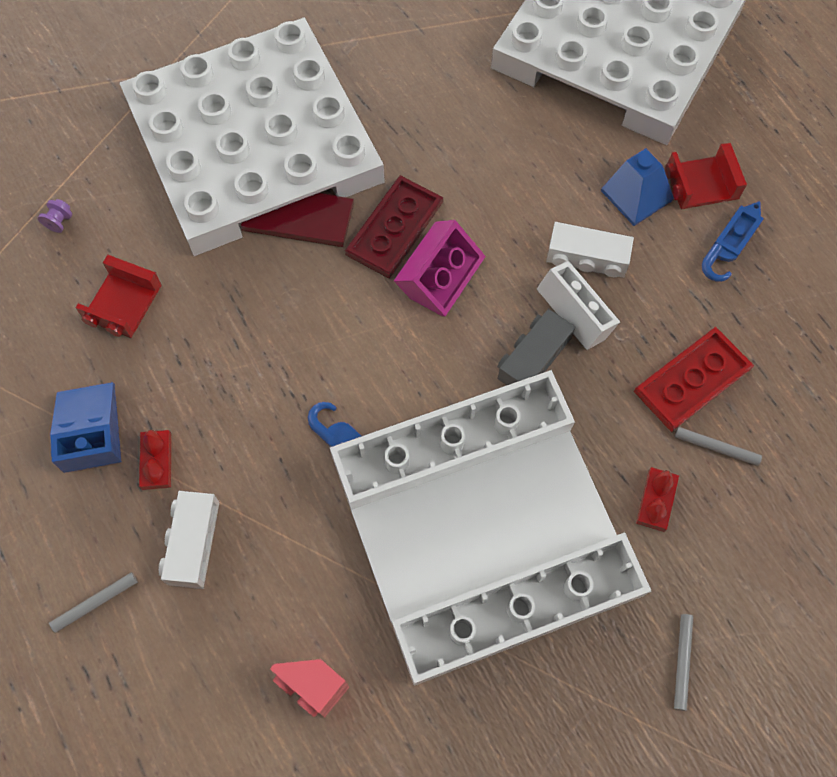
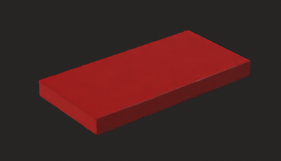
(693, 379)

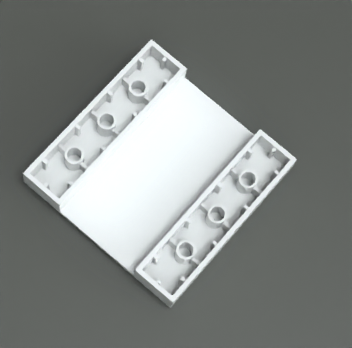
(622, 51)
(250, 131)
(484, 526)

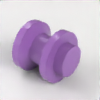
(57, 212)

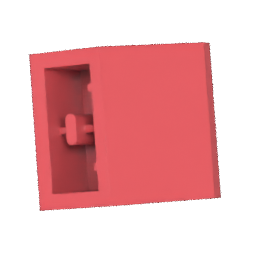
(313, 681)

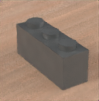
(537, 349)

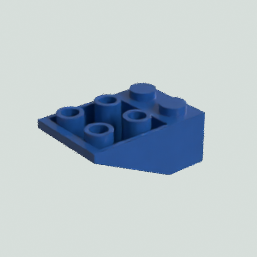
(85, 428)

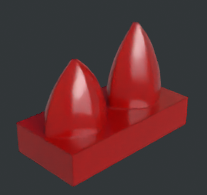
(155, 460)
(657, 499)

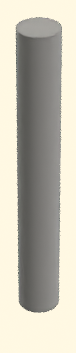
(718, 446)
(93, 602)
(683, 662)

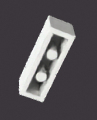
(590, 249)
(578, 304)
(189, 540)

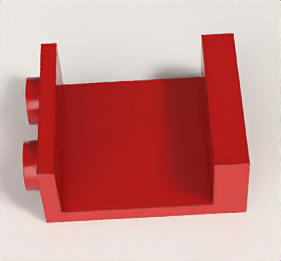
(706, 179)
(121, 298)

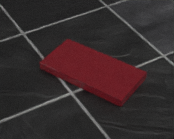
(311, 219)
(394, 226)

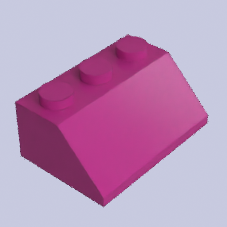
(440, 267)

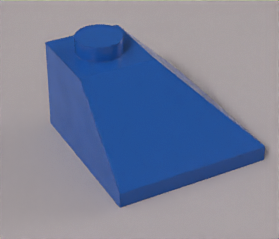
(639, 187)

